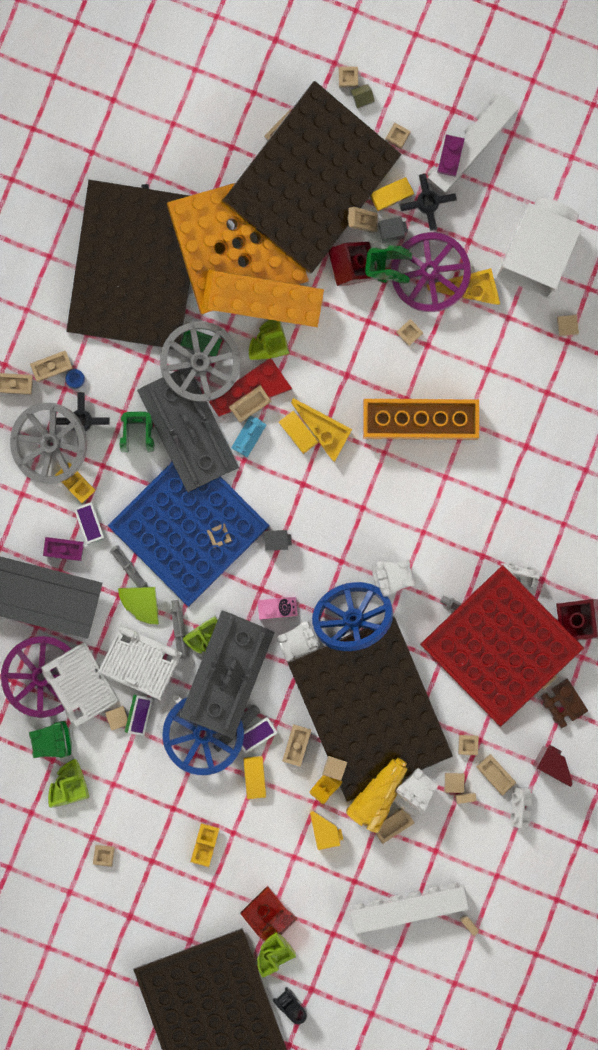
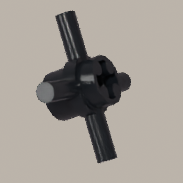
(432, 196)
(81, 412)

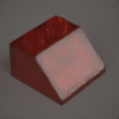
(268, 914)

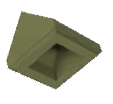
(362, 95)

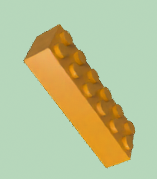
(262, 298)
(421, 419)

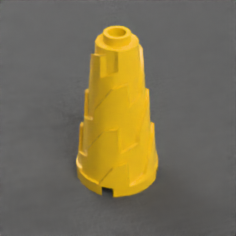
(375, 801)

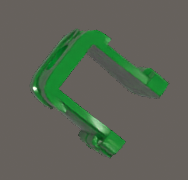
(380, 256)
(136, 418)
(51, 741)

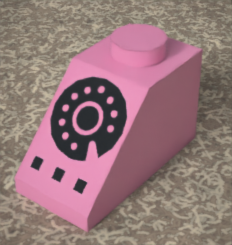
(277, 608)

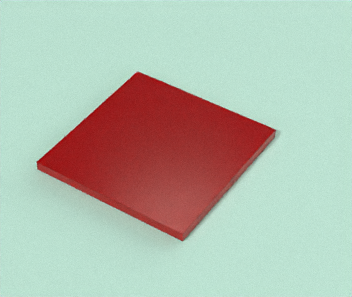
(502, 645)

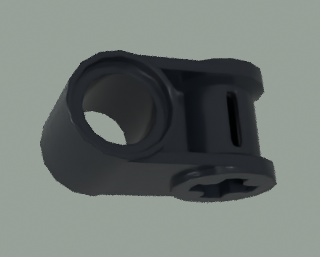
(290, 1005)

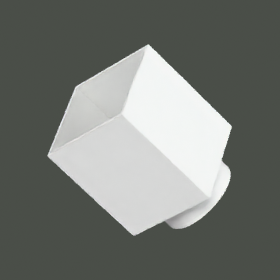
(541, 246)

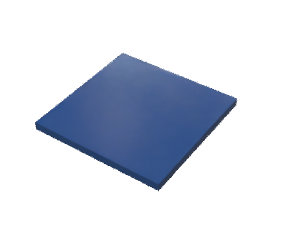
(171, 527)

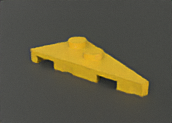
(480, 288)
(327, 431)

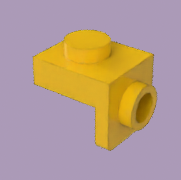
(324, 788)

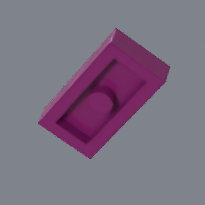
(450, 155)
(63, 549)

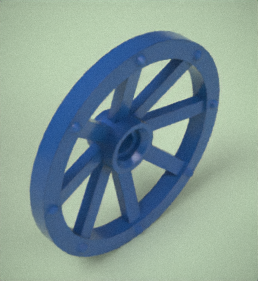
(353, 618)
(184, 765)

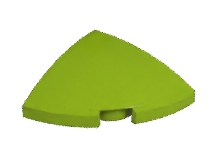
(269, 342)
(141, 603)
(200, 636)
(69, 785)
(274, 953)

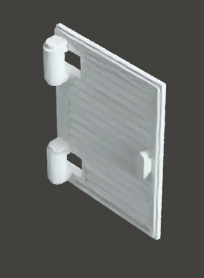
(140, 663)
(80, 684)

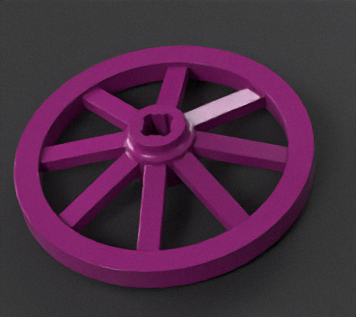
(435, 274)
(14, 701)

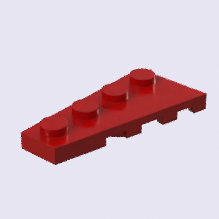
(265, 375)

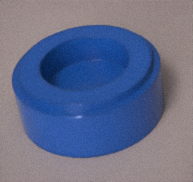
(75, 378)

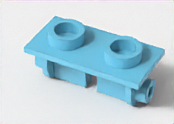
(248, 436)

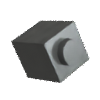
(392, 229)
(277, 540)

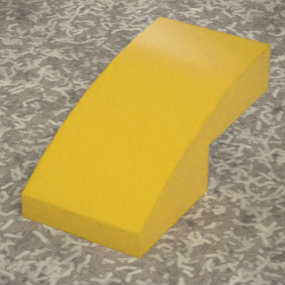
(391, 194)
(298, 432)
(77, 485)
(254, 777)
(204, 845)

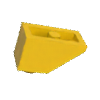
(325, 831)

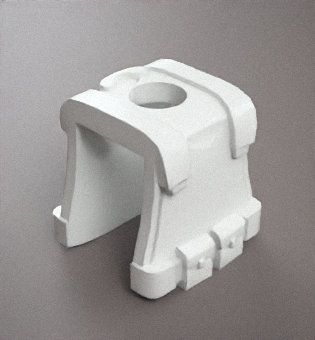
(392, 576)
(299, 641)
(415, 793)

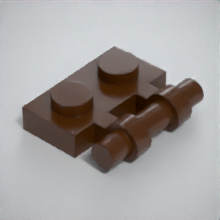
(569, 700)

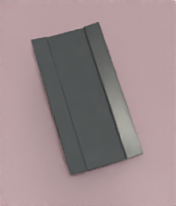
(188, 432)
(47, 597)
(227, 674)

